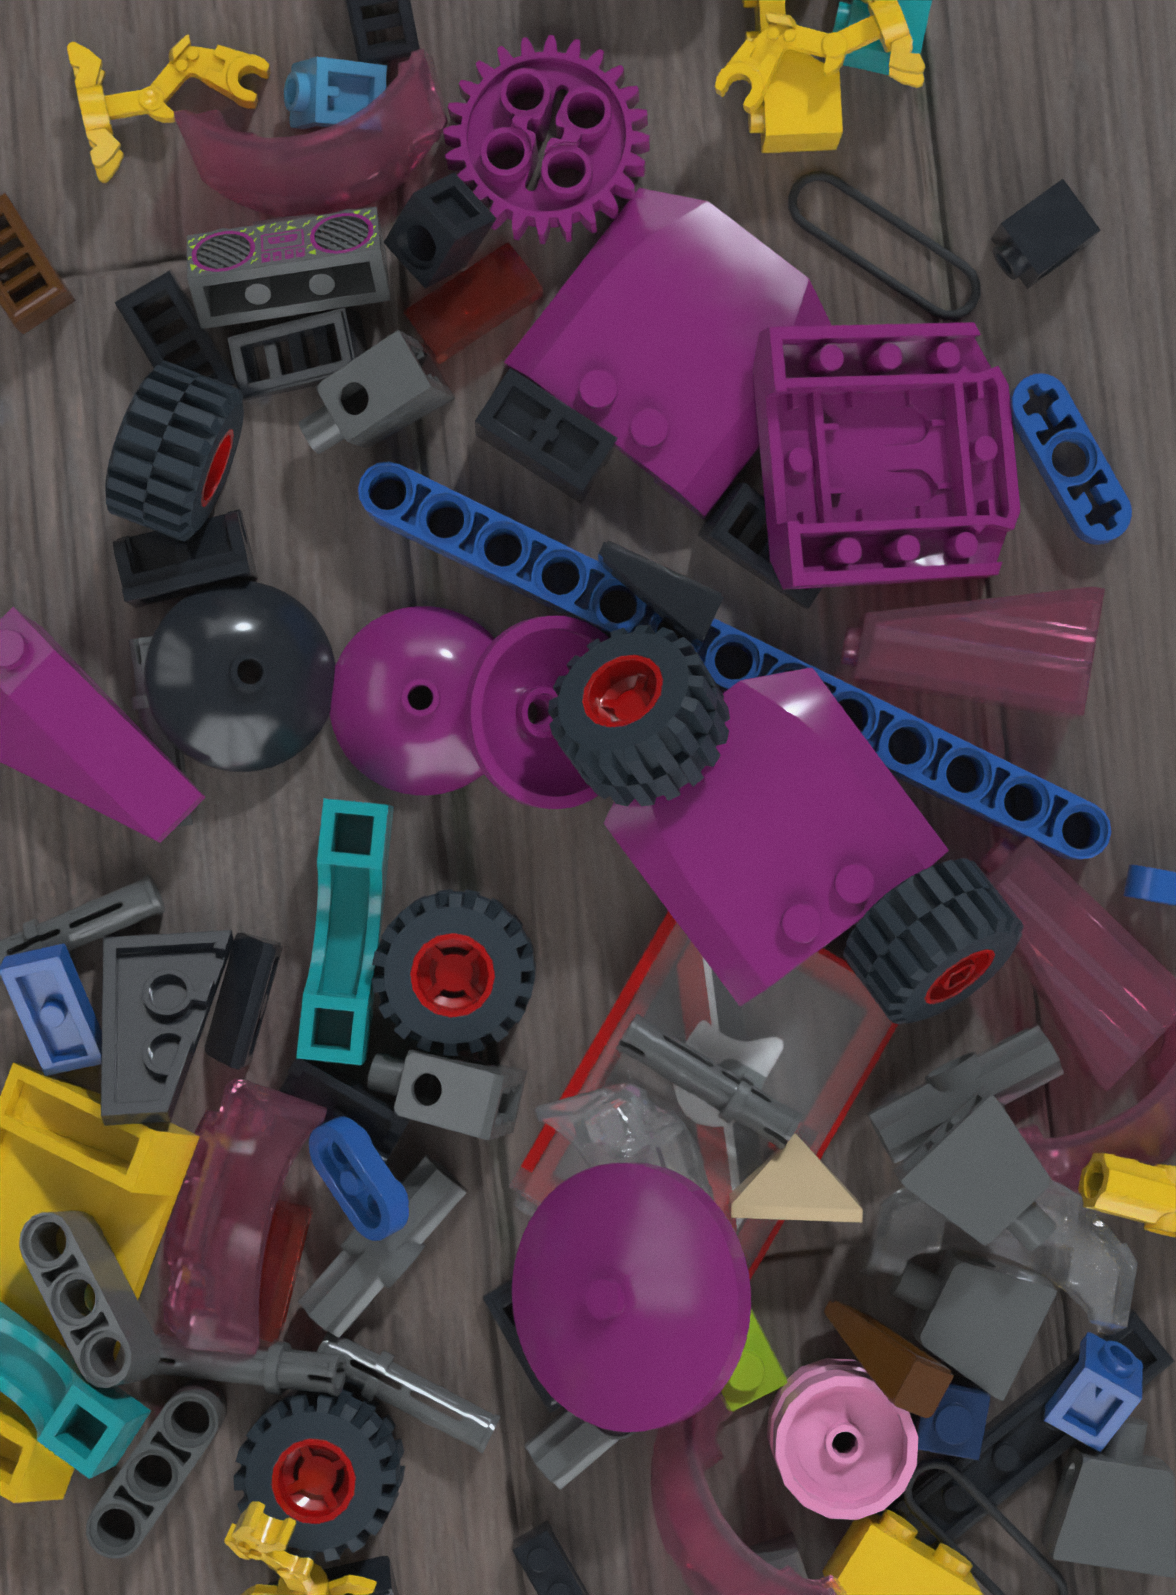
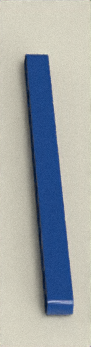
(880, 718)

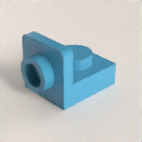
(330, 90)

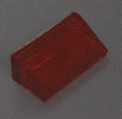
(474, 302)
(281, 1266)

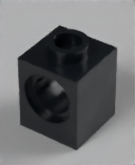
(439, 230)
(1043, 235)

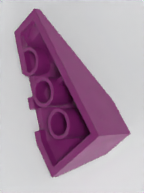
(78, 739)

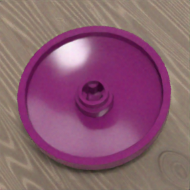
(631, 1296)

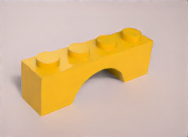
(800, 104)

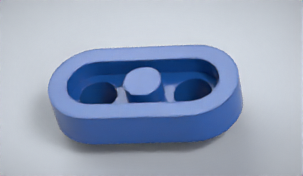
(359, 1178)

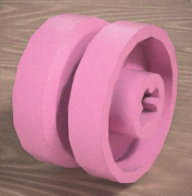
(847, 1477)

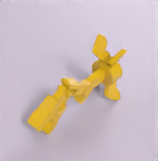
(759, 59)
(216, 68)
(266, 1539)

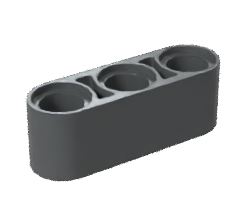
(63, 1285)
(147, 1497)

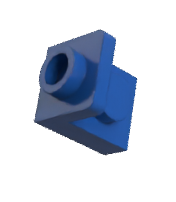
(1097, 1392)

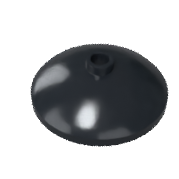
(196, 683)

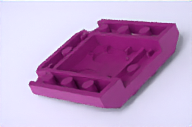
(664, 340)
(883, 454)
(779, 836)

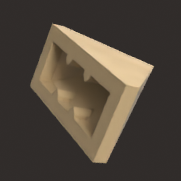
(794, 1187)

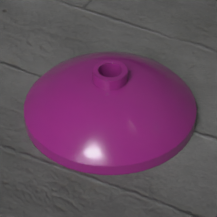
(510, 674)
(371, 707)

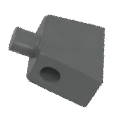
(400, 387)
(475, 1096)
(981, 1174)
(976, 1314)
(1115, 1507)

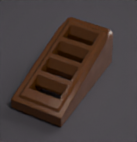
(45, 300)
(898, 1367)

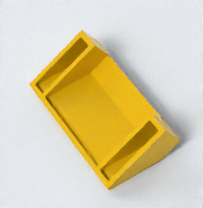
(67, 1160)

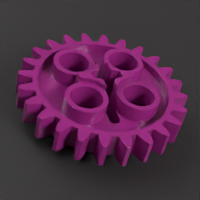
(599, 153)

